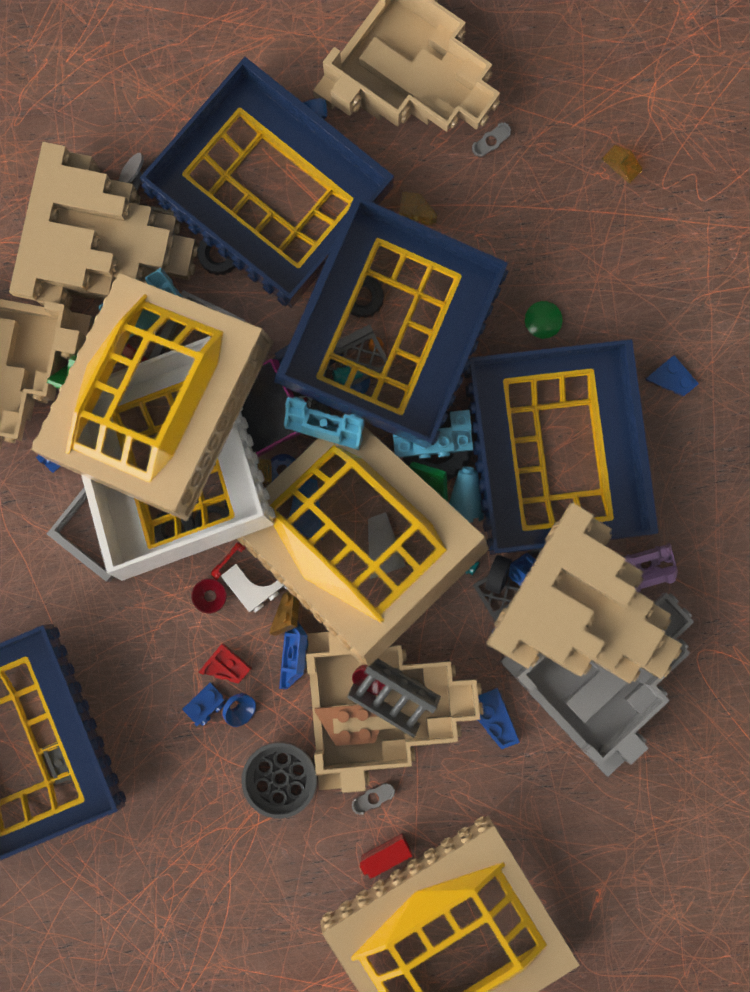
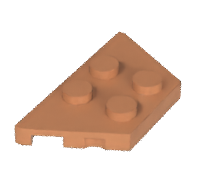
(343, 713)

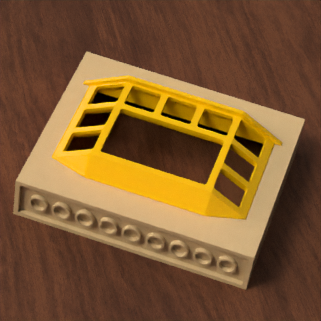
(198, 418)
(318, 581)
(431, 889)

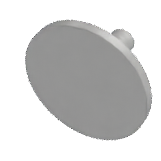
(131, 170)

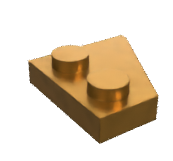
(286, 615)

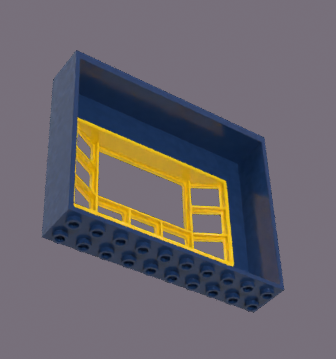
(298, 136)
(449, 341)
(616, 433)
(75, 736)

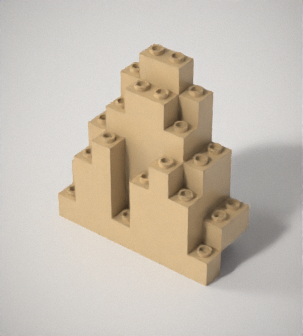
(408, 63)
(88, 231)
(33, 348)
(585, 608)
(330, 682)

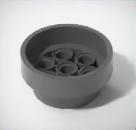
(264, 801)

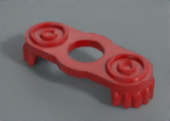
(215, 572)

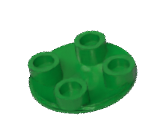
(543, 319)

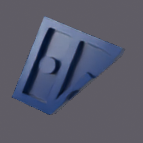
(673, 377)

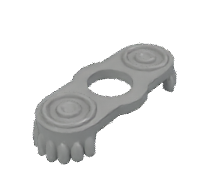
(501, 133)
(362, 804)

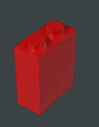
(385, 856)

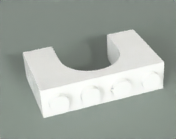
(248, 593)

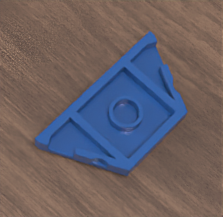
(293, 656)

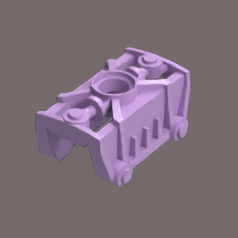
(653, 574)

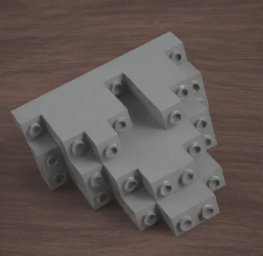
(598, 707)

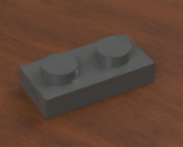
(56, 763)

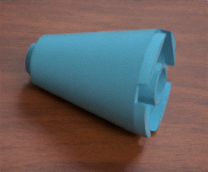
(466, 495)

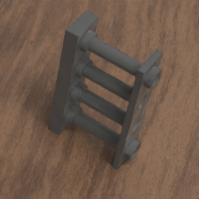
(400, 683)

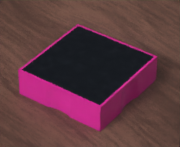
(266, 410)

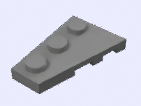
(380, 539)

